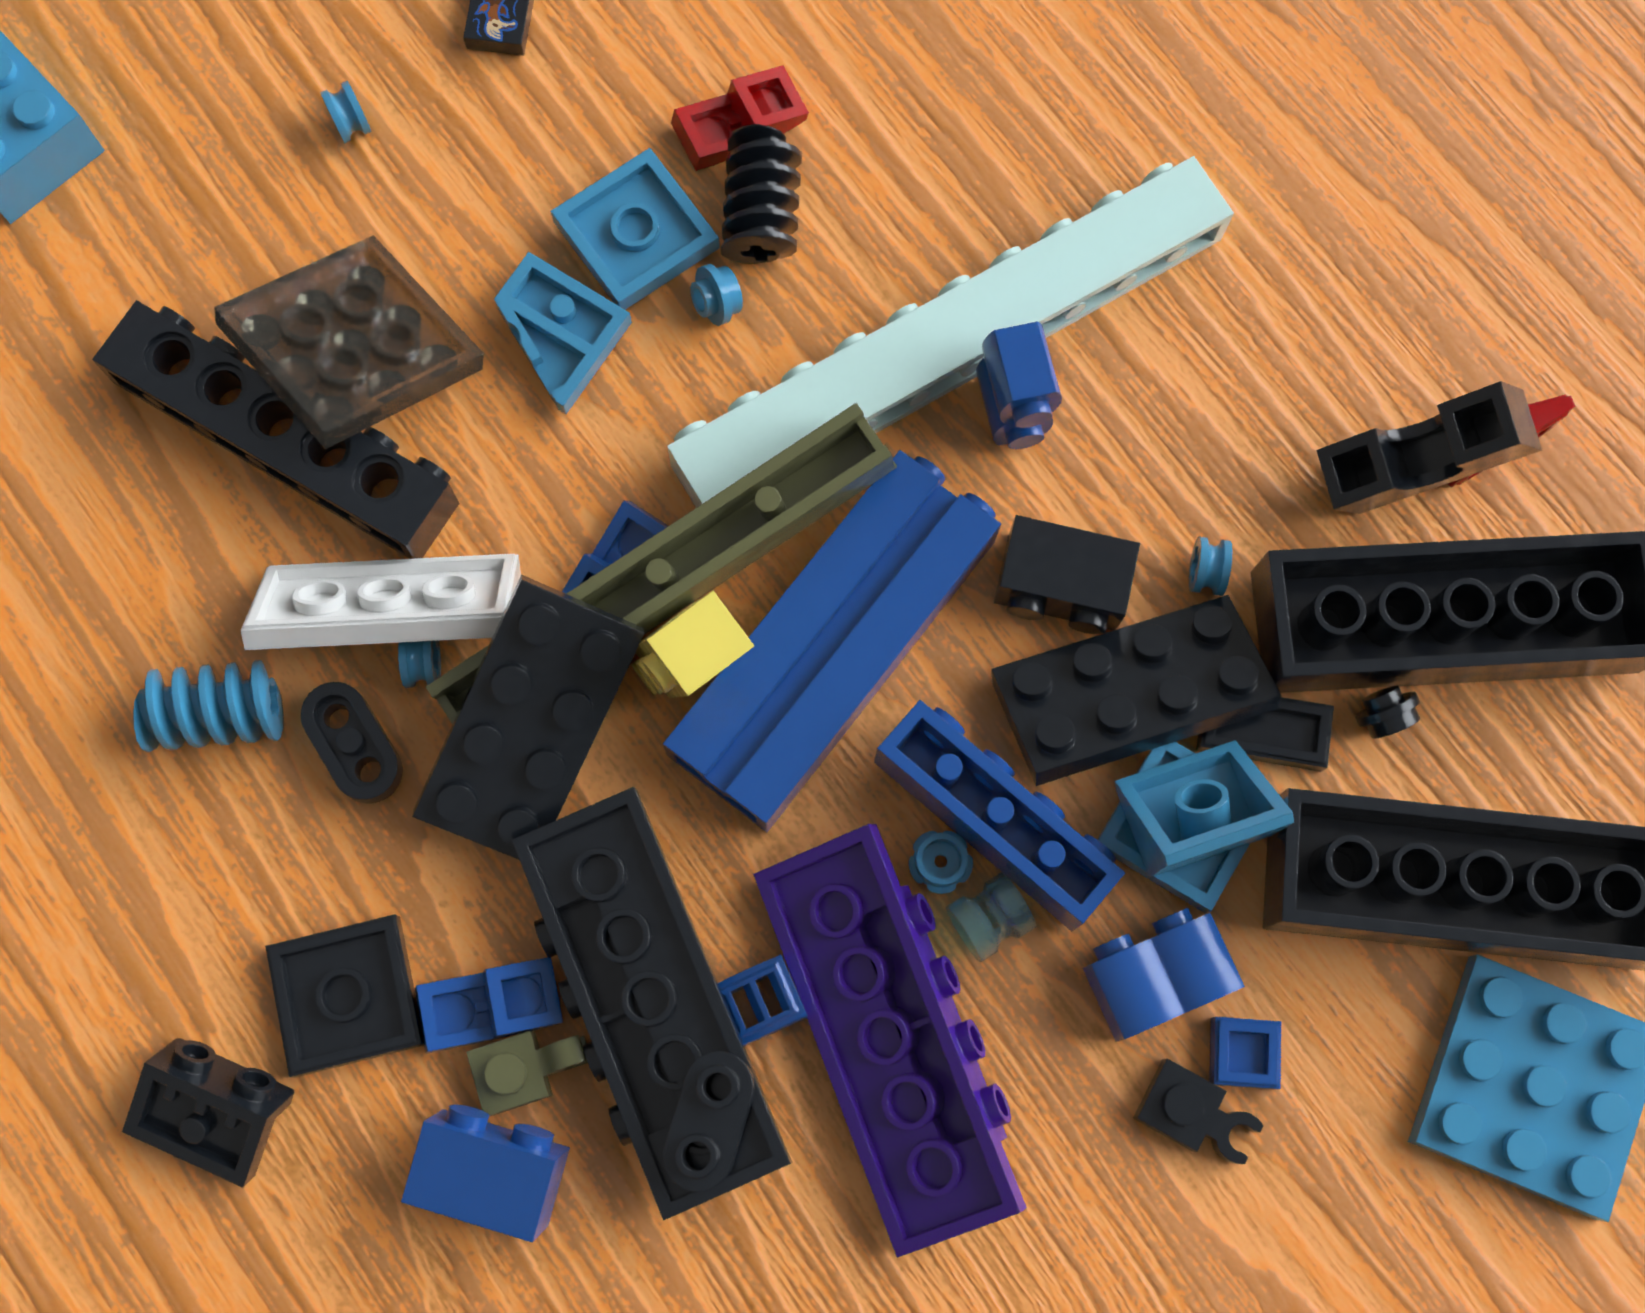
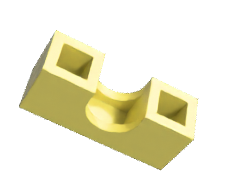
(690, 648)

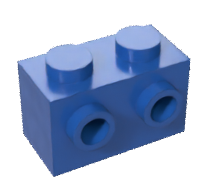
(486, 1172)

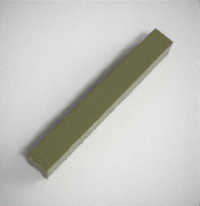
(722, 533)

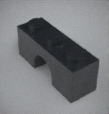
(1462, 440)

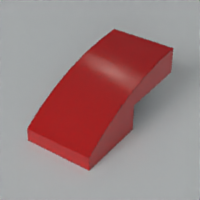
(753, 99)

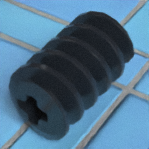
(760, 195)

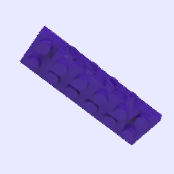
(893, 1040)

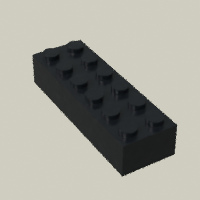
(1452, 611)
(1458, 879)

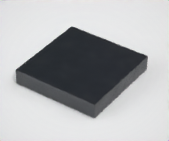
(344, 996)

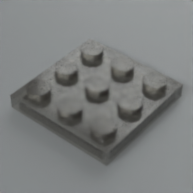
(348, 340)

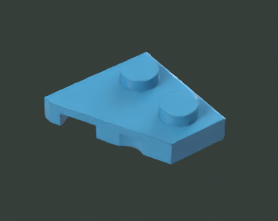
(560, 327)

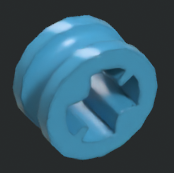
(346, 112)
(1210, 566)
(419, 662)

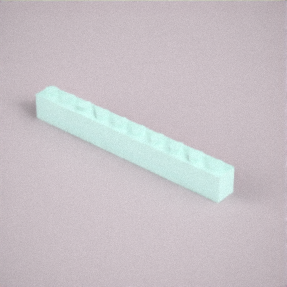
(939, 344)

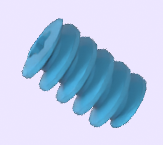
(207, 708)

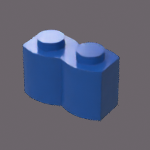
(1018, 385)
(1161, 975)

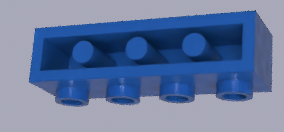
(997, 815)

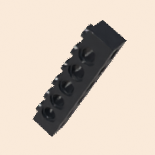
(151, 342)

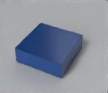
(1245, 1053)

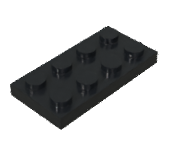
(1134, 689)
(528, 717)

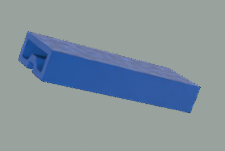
(833, 640)

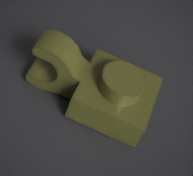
(517, 1070)

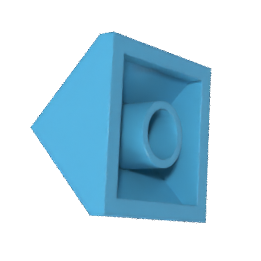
(1200, 807)

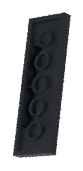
(639, 985)

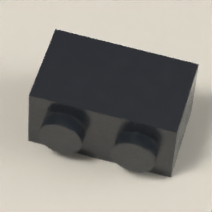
(1066, 575)

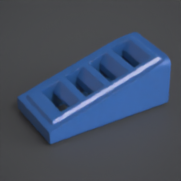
(785, 992)

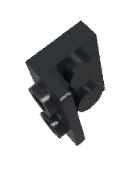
(206, 1109)

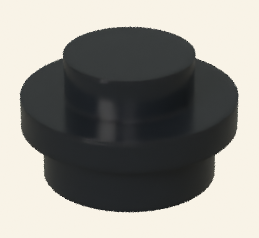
(1388, 711)

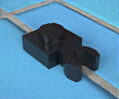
(1188, 1110)

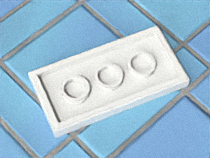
(380, 601)

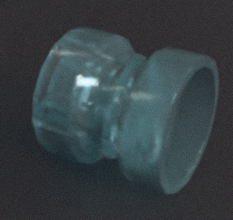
(991, 917)

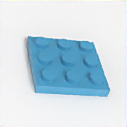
(1535, 1088)

